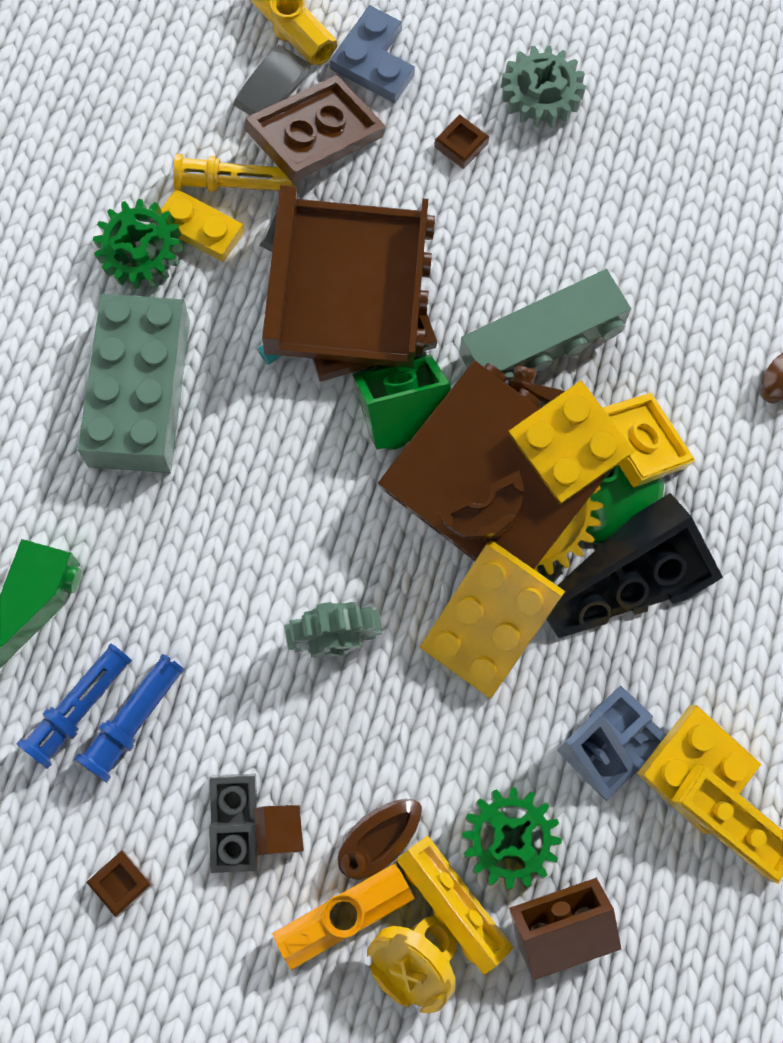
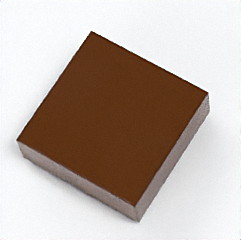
(461, 141)
(278, 829)
(119, 883)

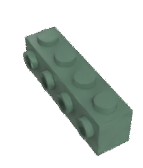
(550, 327)

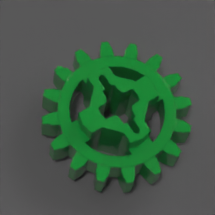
(120, 240)
(526, 854)

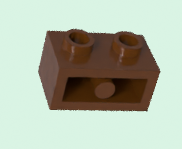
(565, 928)

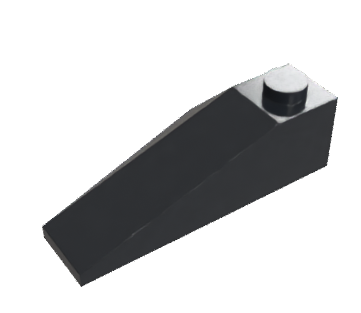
(643, 563)

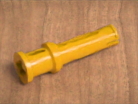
(214, 180)

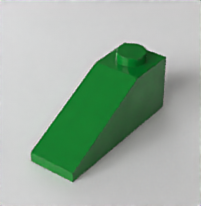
(34, 593)

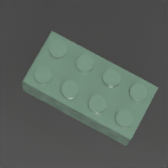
(134, 383)

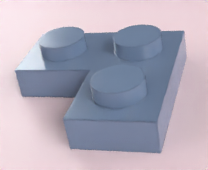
(365, 56)

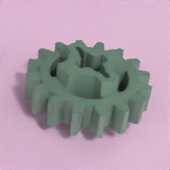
(546, 84)
(333, 629)

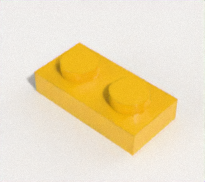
(203, 225)

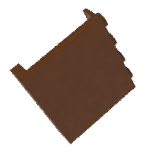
(347, 281)
(466, 450)

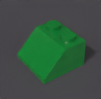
(399, 399)

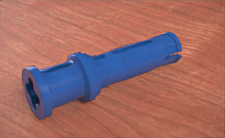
(111, 661)
(118, 735)

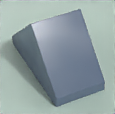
(598, 756)

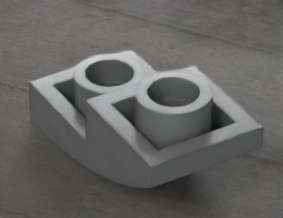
(272, 80)
(233, 823)

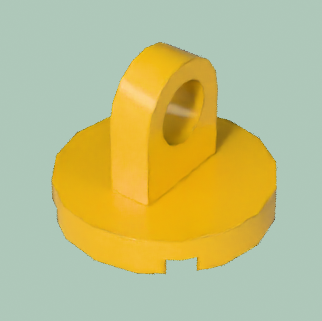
(413, 967)

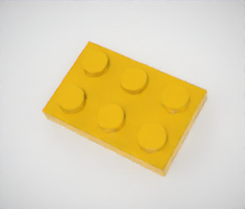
(491, 619)

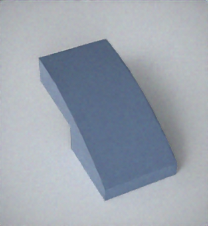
(631, 725)

